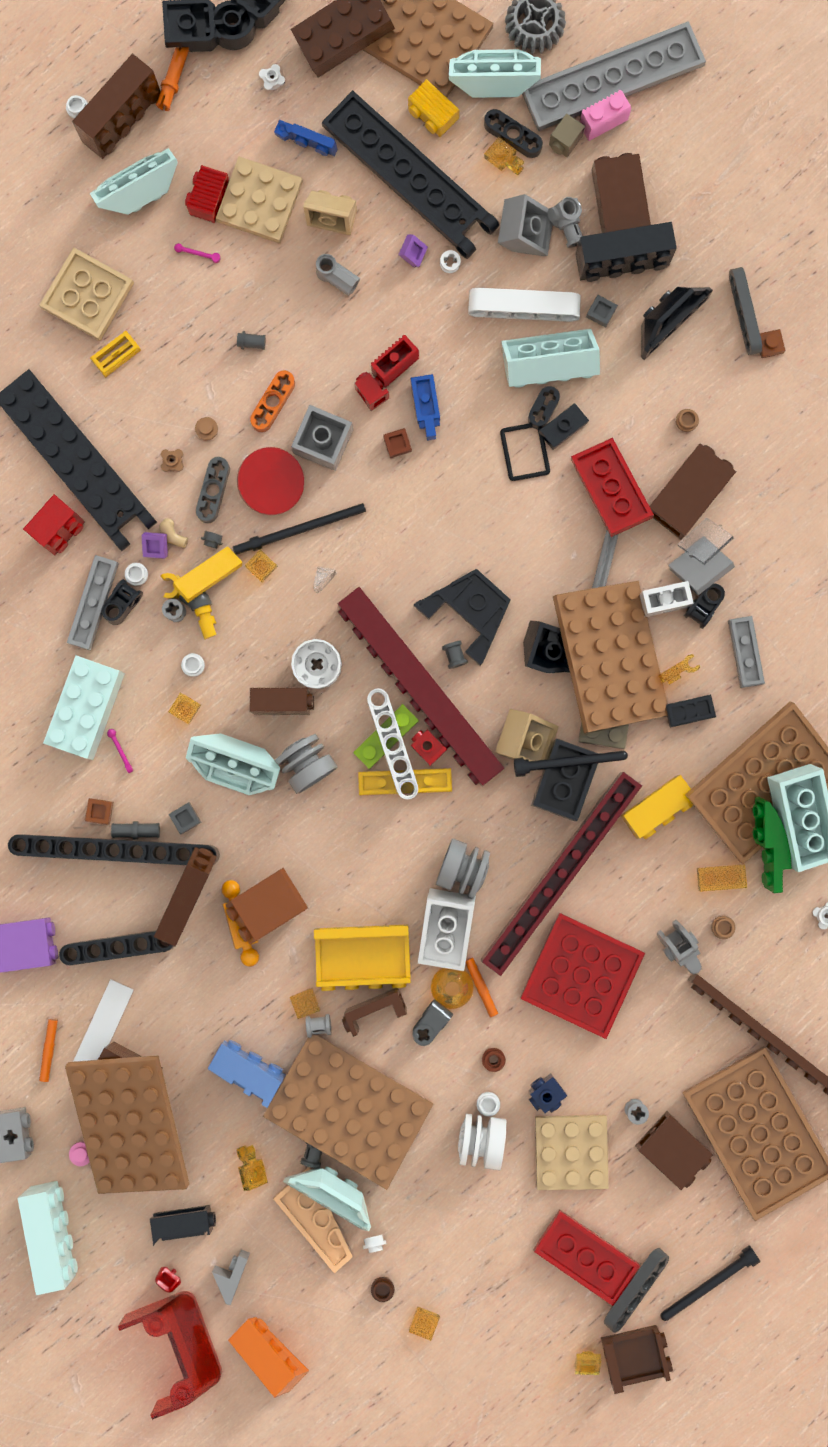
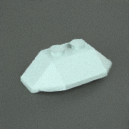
(495, 72)
(137, 184)
(233, 763)
(333, 1193)

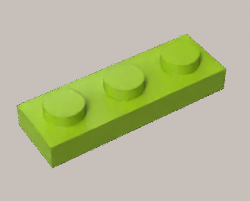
(371, 749)

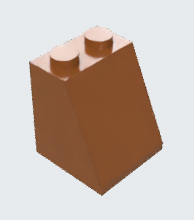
(265, 906)

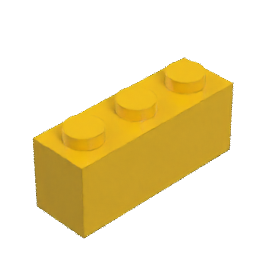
(658, 808)

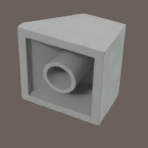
(525, 226)

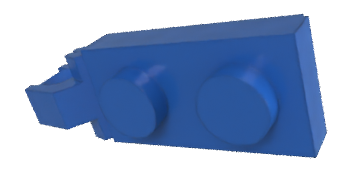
(306, 137)
(426, 404)

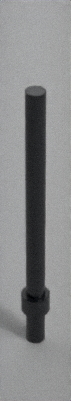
(257, 542)

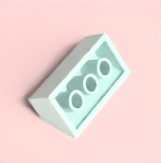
(551, 357)

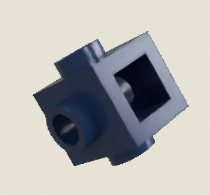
(546, 1085)

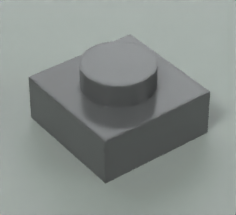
(601, 311)
(185, 818)

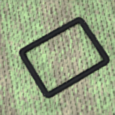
(507, 458)

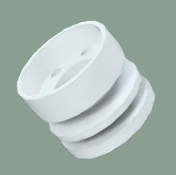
(303, 665)
(482, 1142)

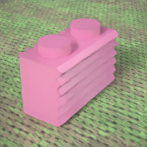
(605, 115)

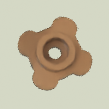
(172, 466)

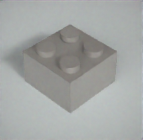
(322, 437)

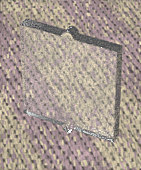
(705, 541)

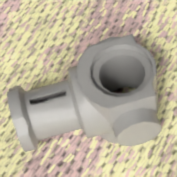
(566, 218)

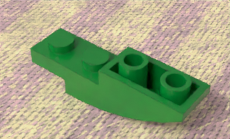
(773, 838)

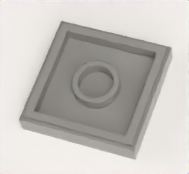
(699, 575)

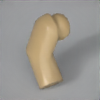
(167, 527)

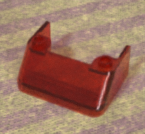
(191, 1343)

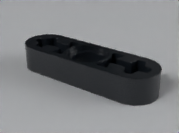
(530, 137)

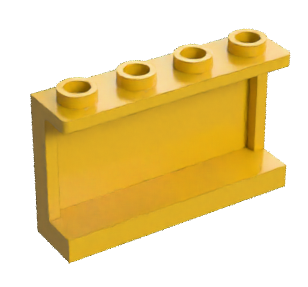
(362, 957)

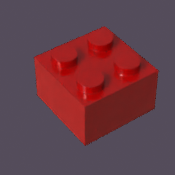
(54, 525)

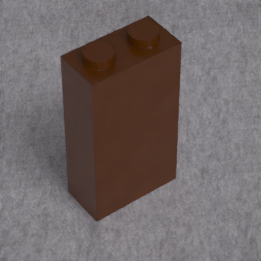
(620, 192)
(691, 490)
(185, 896)

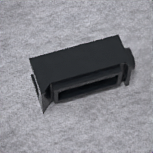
(182, 1223)

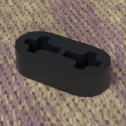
(539, 405)

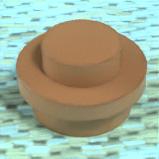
(687, 420)
(206, 428)
(723, 927)

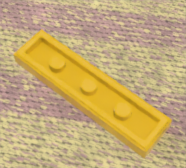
(427, 779)

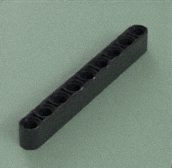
(103, 849)

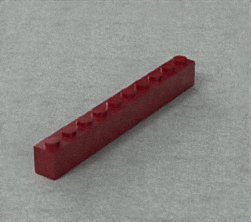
(420, 686)
(561, 873)

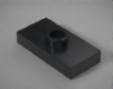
(563, 426)
(690, 711)

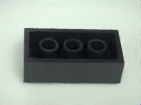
(625, 251)

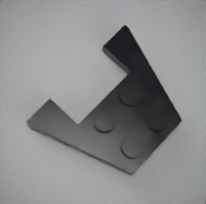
(477, 603)

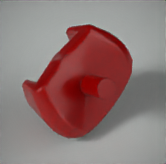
(167, 1279)

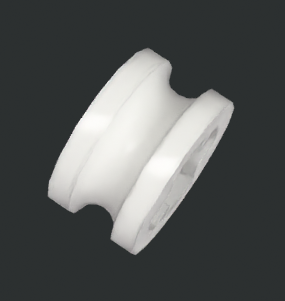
(445, 256)

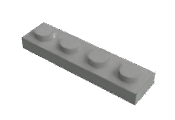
(91, 602)

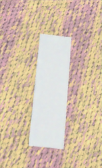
(104, 1021)

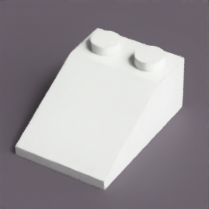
(446, 929)

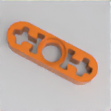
(286, 390)

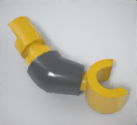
(200, 605)

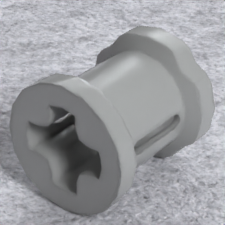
(167, 608)
(318, 1025)
(641, 1117)

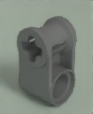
(433, 1019)

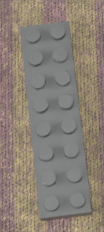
(624, 69)

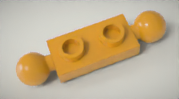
(249, 956)

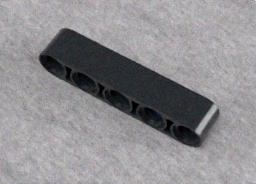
(107, 948)

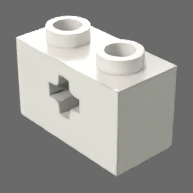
(666, 599)

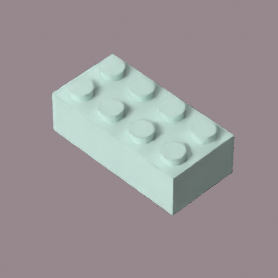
(84, 708)
(802, 805)
(47, 1237)

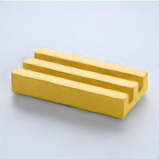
(121, 360)

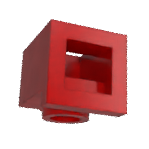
(371, 390)
(431, 755)

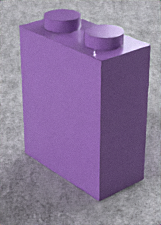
(27, 945)

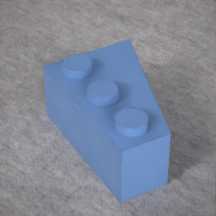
(247, 1071)

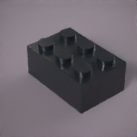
(564, 788)

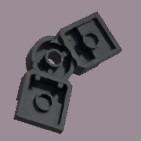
(204, 26)

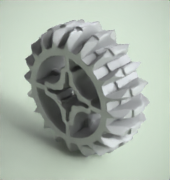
(532, 31)

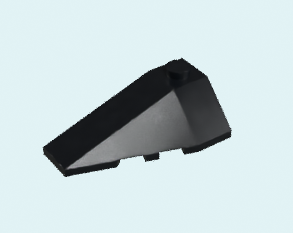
(544, 648)

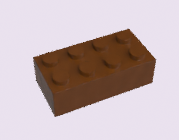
(341, 32)
(117, 106)

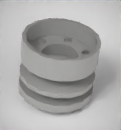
(305, 763)
(463, 868)

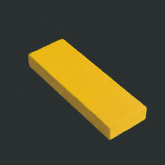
(207, 574)

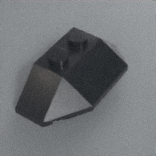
(670, 315)

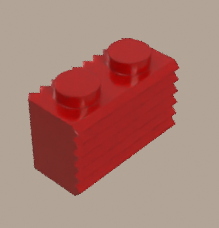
(207, 193)
(395, 360)

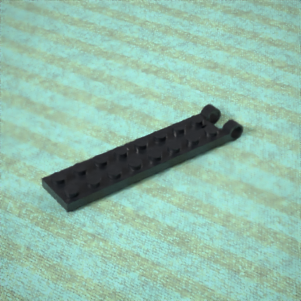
(408, 172)
(72, 456)

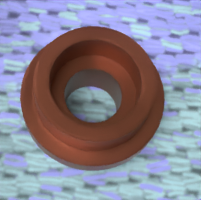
(496, 1066)

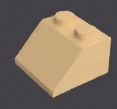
(330, 212)
(526, 737)

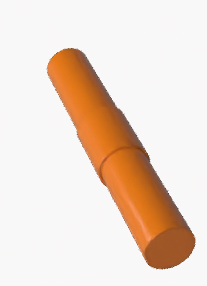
(481, 987)
(48, 1050)

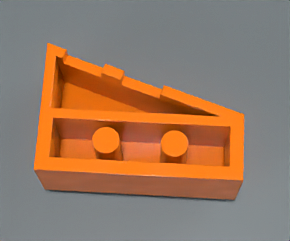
(267, 1357)

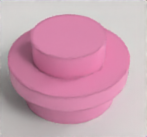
(78, 1154)

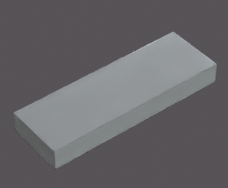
(746, 651)

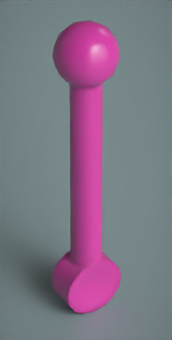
(215, 256)
(112, 734)

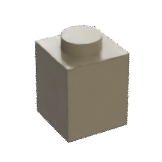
(566, 135)

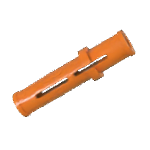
(170, 83)

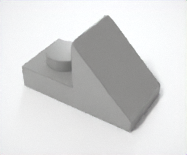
(228, 1280)

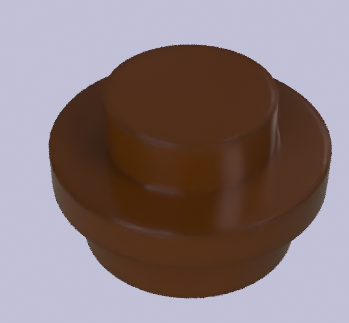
(382, 1289)

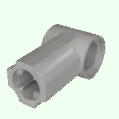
(337, 276)

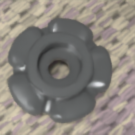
(212, 539)

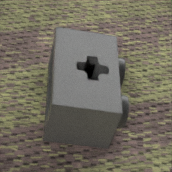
(10, 1147)

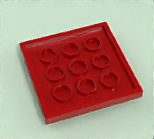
(582, 975)

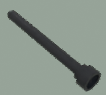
(524, 767)
(746, 1258)

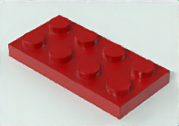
(612, 487)
(586, 1257)

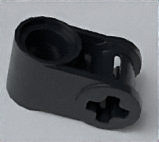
(122, 601)
(703, 607)

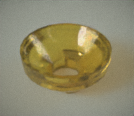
(445, 976)

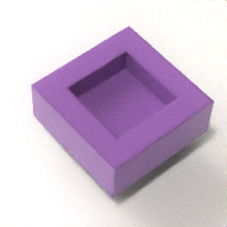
(413, 250)
(154, 545)

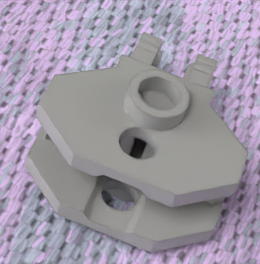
(681, 947)

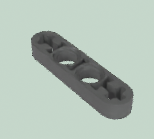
(745, 311)
(636, 1290)

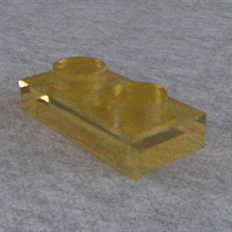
(721, 877)

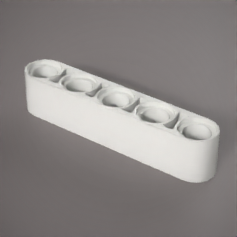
(524, 304)
(400, 752)

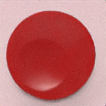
(270, 481)

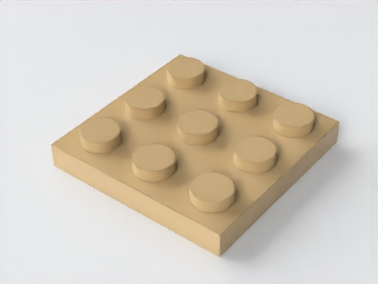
(259, 199)
(86, 294)
(571, 1152)

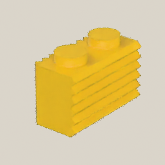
(432, 108)

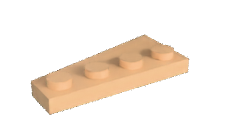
(316, 1225)

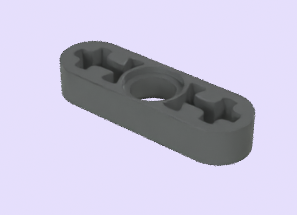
(223, 475)

